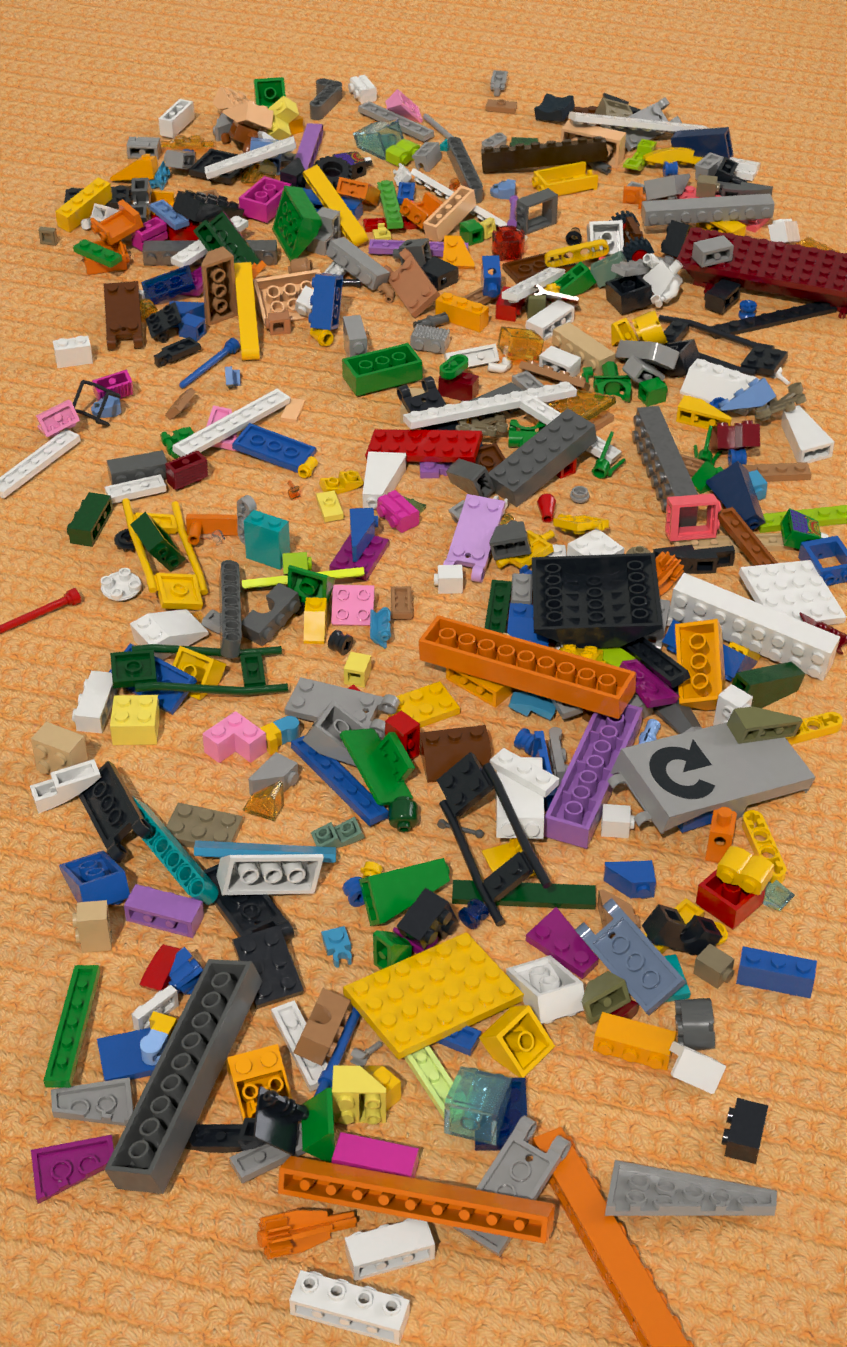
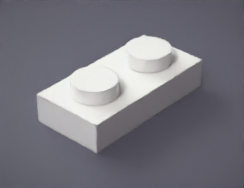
(162, 1002)

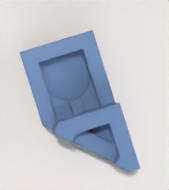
(232, 377)

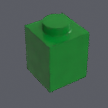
(471, 232)
(652, 391)

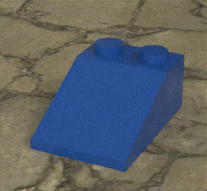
(522, 624)
(96, 879)

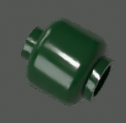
(403, 814)

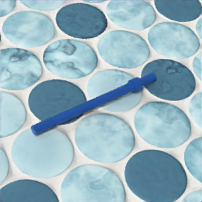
(326, 1076)

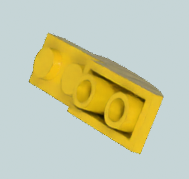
(679, 154)

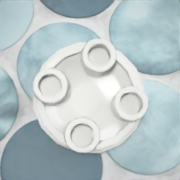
(120, 585)

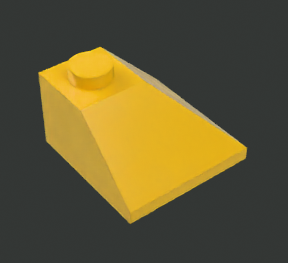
(202, 667)

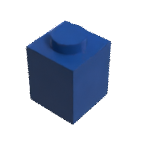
(192, 327)

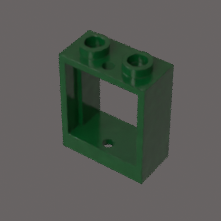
(157, 541)

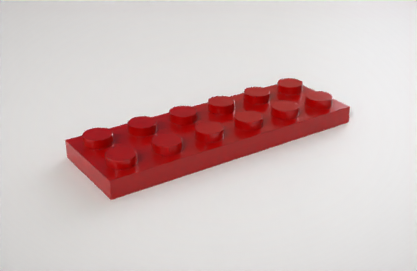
(427, 444)

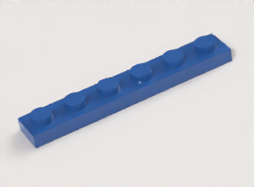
(341, 783)

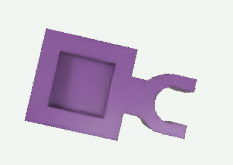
(433, 469)

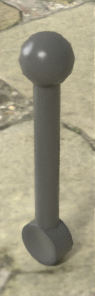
(478, 833)

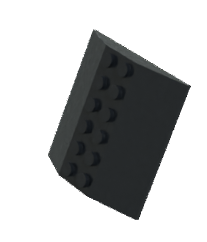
(596, 598)

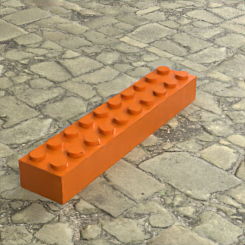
(528, 666)

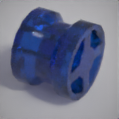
(473, 913)

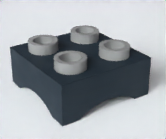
(554, 108)

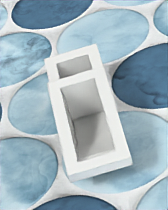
(64, 785)

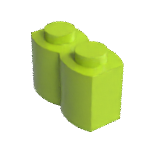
(401, 152)

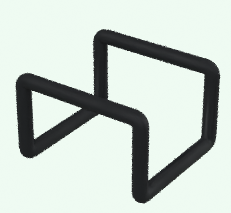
(108, 392)

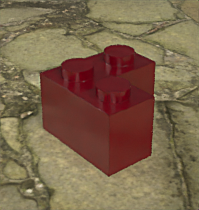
(461, 388)
(735, 437)

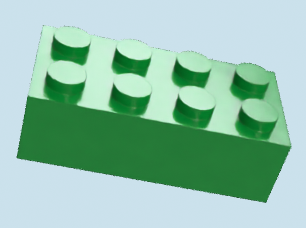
(382, 369)

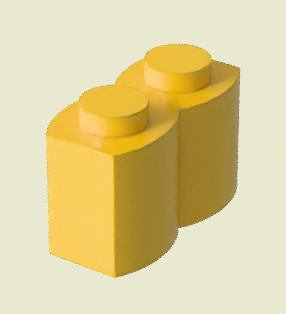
(745, 870)

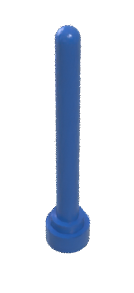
(230, 347)

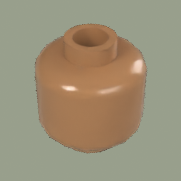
(300, 265)

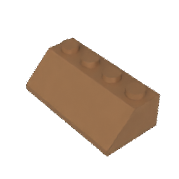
(219, 286)

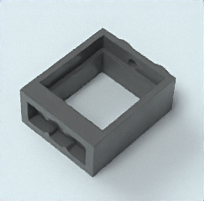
(549, 211)

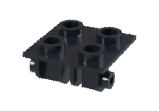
(163, 320)
(278, 1120)

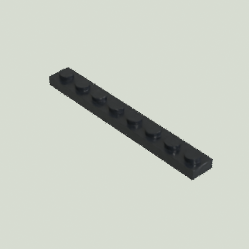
(775, 318)

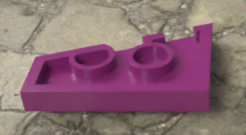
(560, 940)
(68, 1164)

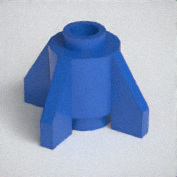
(184, 973)

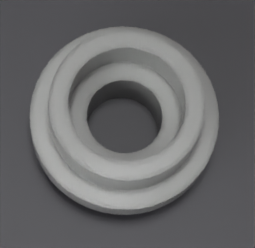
(579, 494)

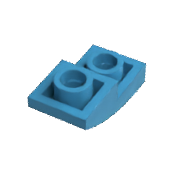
(525, 702)

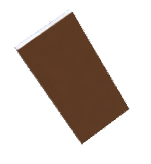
(527, 267)

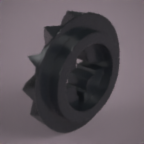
(124, 541)

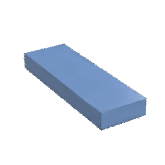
(171, 217)

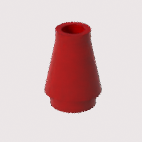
(546, 505)

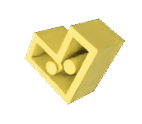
(284, 112)

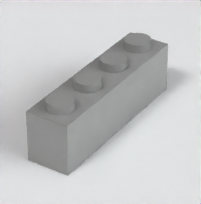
(357, 263)

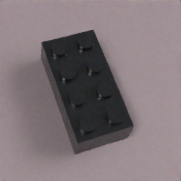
(202, 207)

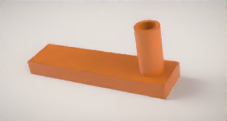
(208, 523)

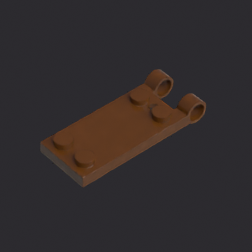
(122, 313)

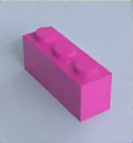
(376, 1155)

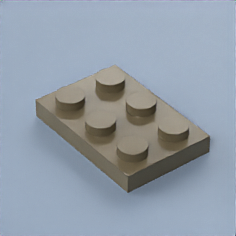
(203, 824)

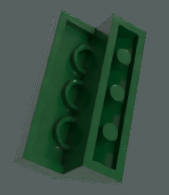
(223, 233)

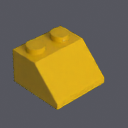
(517, 1040)

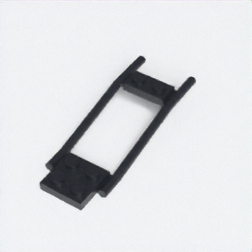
(761, 359)
(463, 788)

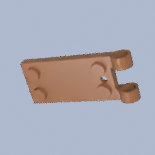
(412, 284)

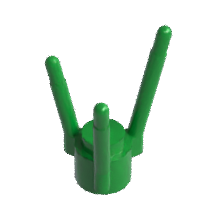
(706, 454)
(602, 466)

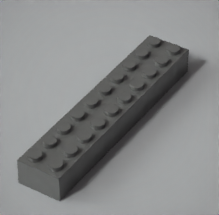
(183, 1077)

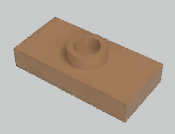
(501, 106)
(180, 404)
(401, 602)

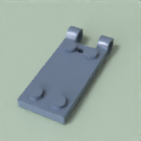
(633, 958)

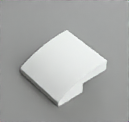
(746, 169)

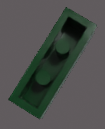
(90, 519)

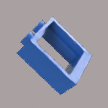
(826, 548)

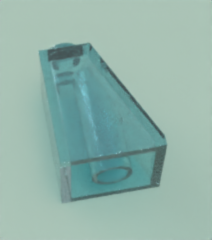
(378, 137)
(477, 1105)

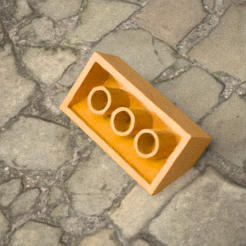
(701, 653)

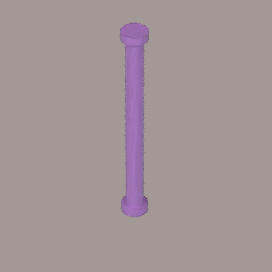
(512, 217)

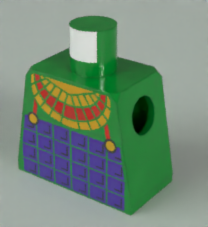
(799, 528)

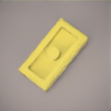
(329, 506)

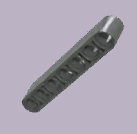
(464, 167)
(230, 609)

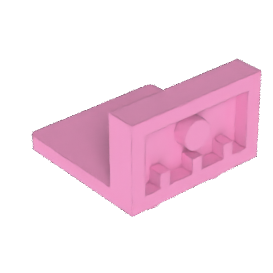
(57, 418)
(352, 605)

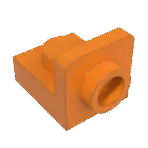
(633, 195)

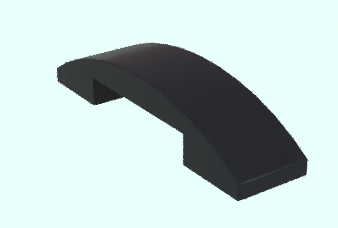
(223, 1137)

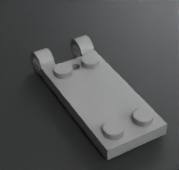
(651, 112)
(313, 697)
(516, 1177)

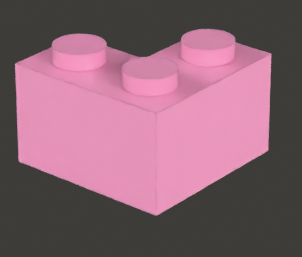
(232, 736)

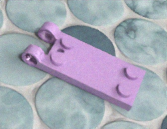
(473, 534)

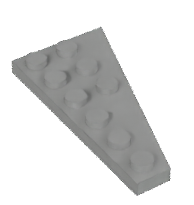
(662, 1192)

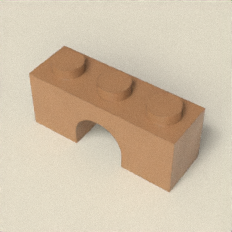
(323, 1027)

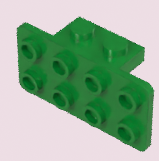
(381, 763)

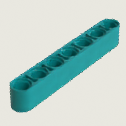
(177, 859)

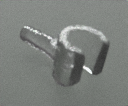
(217, 536)

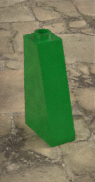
(398, 889)

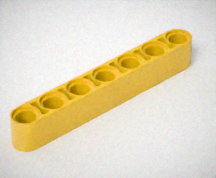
(331, 199)
(246, 311)

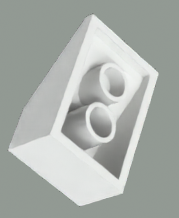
(167, 628)
(548, 988)

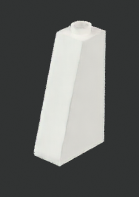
(806, 437)
(382, 475)

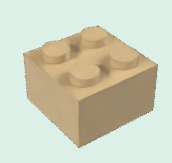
(57, 748)

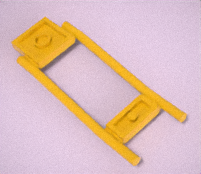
(174, 590)

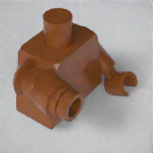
(240, 133)

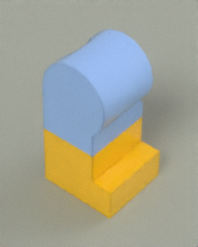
(155, 1042)

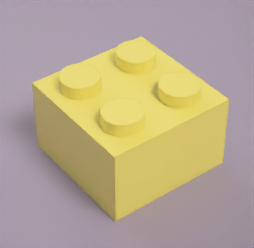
(135, 720)

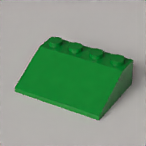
(295, 221)

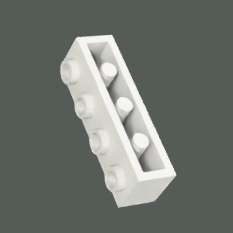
(350, 1306)

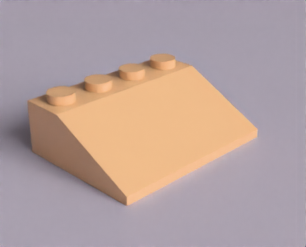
(281, 292)

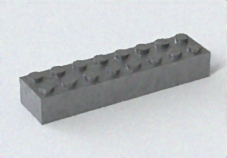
(663, 461)

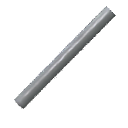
(437, 126)

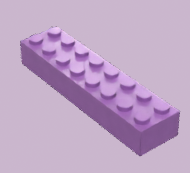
(585, 784)

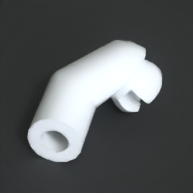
(501, 367)

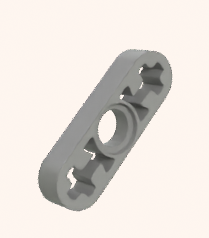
(244, 508)

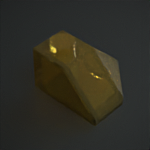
(258, 171)

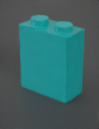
(266, 539)

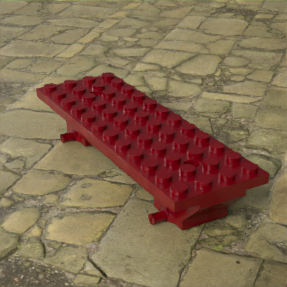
(773, 268)

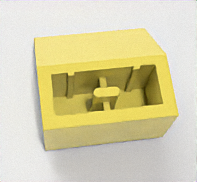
(357, 1096)

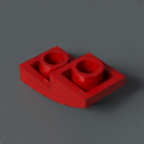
(157, 973)

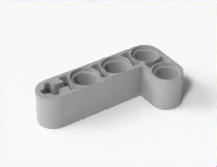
(649, 352)

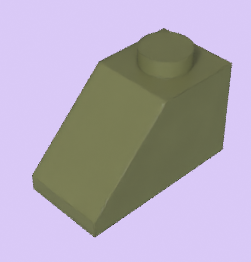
(605, 995)

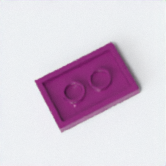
(368, 559)

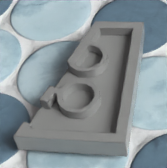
(95, 1102)

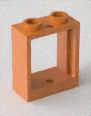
(358, 190)
(94, 267)

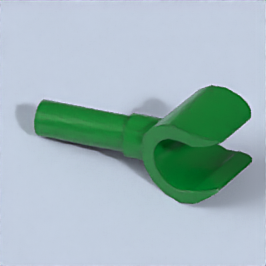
(587, 373)

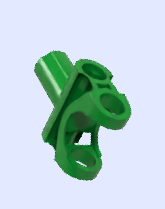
(612, 382)
(518, 438)

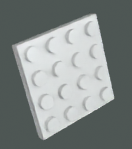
(792, 590)

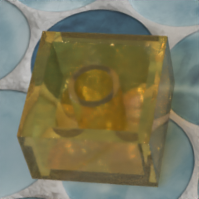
(520, 343)

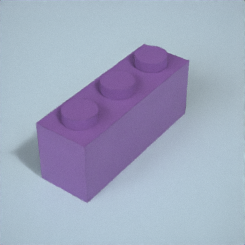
(164, 910)

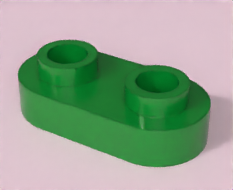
(453, 366)

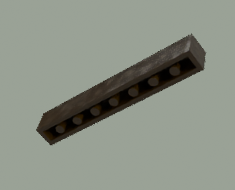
(544, 154)

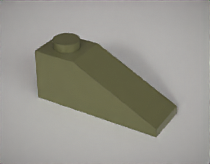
(759, 724)

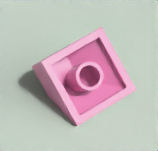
(403, 106)

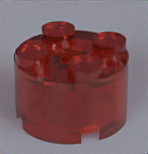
(508, 243)

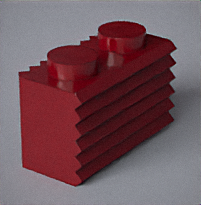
(186, 470)

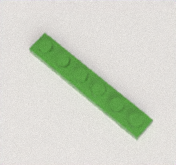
(390, 205)

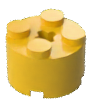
(649, 328)

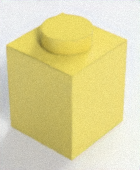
(357, 669)

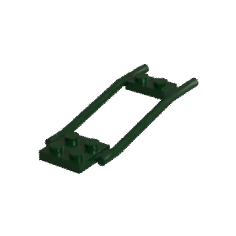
(138, 670)

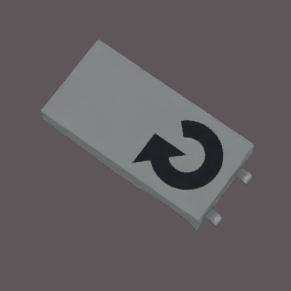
(707, 771)

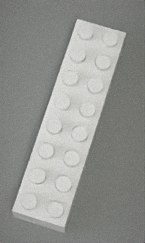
(755, 626)

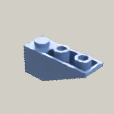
(753, 397)

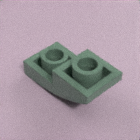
(338, 836)

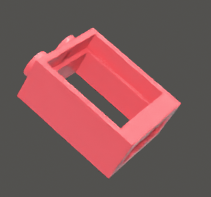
(678, 533)

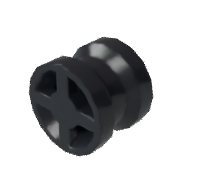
(340, 642)

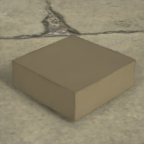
(48, 236)

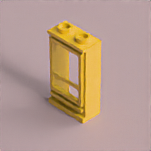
(565, 179)

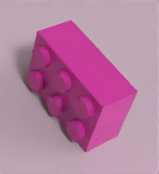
(262, 199)

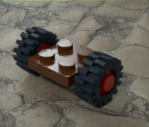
(634, 244)

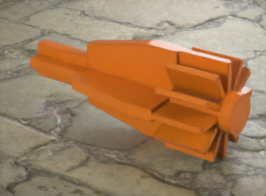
(667, 571)
(299, 1230)

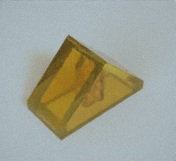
(266, 802)

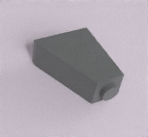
(471, 478)

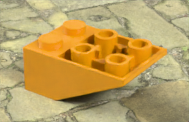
(256, 1069)

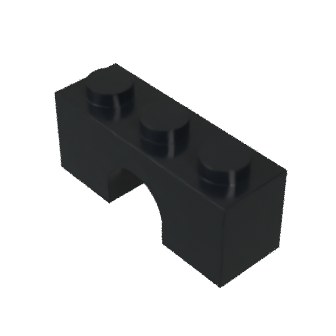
(668, 929)

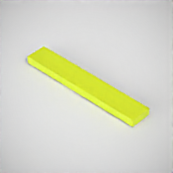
(273, 581)

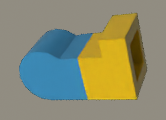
(280, 732)

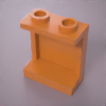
(420, 211)
(118, 225)

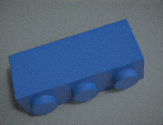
(776, 972)

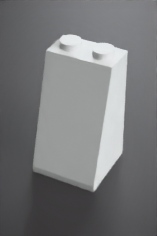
(527, 806)

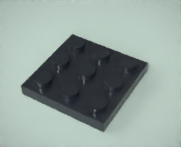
(213, 156)

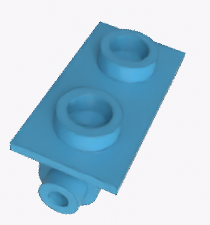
(161, 177)
(380, 626)

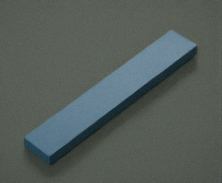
(223, 849)

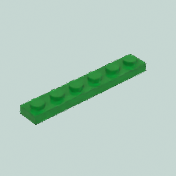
(72, 1027)

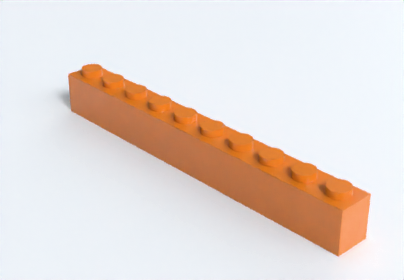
(417, 1199)
(611, 1251)

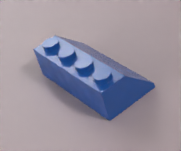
(733, 660)

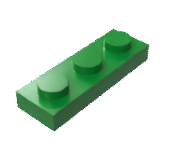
(97, 253)

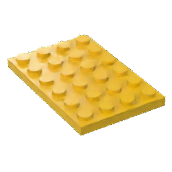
(432, 995)

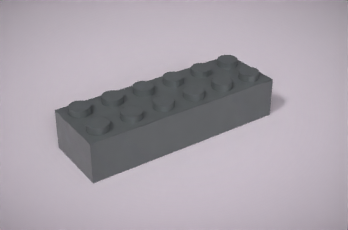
(542, 457)

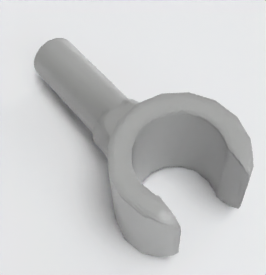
(361, 1057)

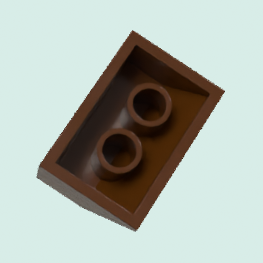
(446, 747)

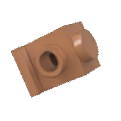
(278, 323)

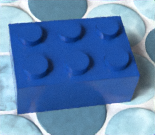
(326, 301)

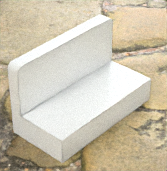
(696, 1068)

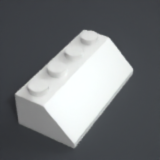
(713, 381)
(269, 874)

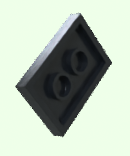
(273, 963)

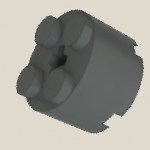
(695, 1023)

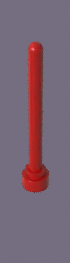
(71, 597)

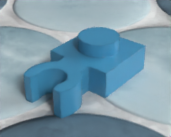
(337, 944)

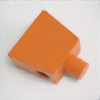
(721, 826)

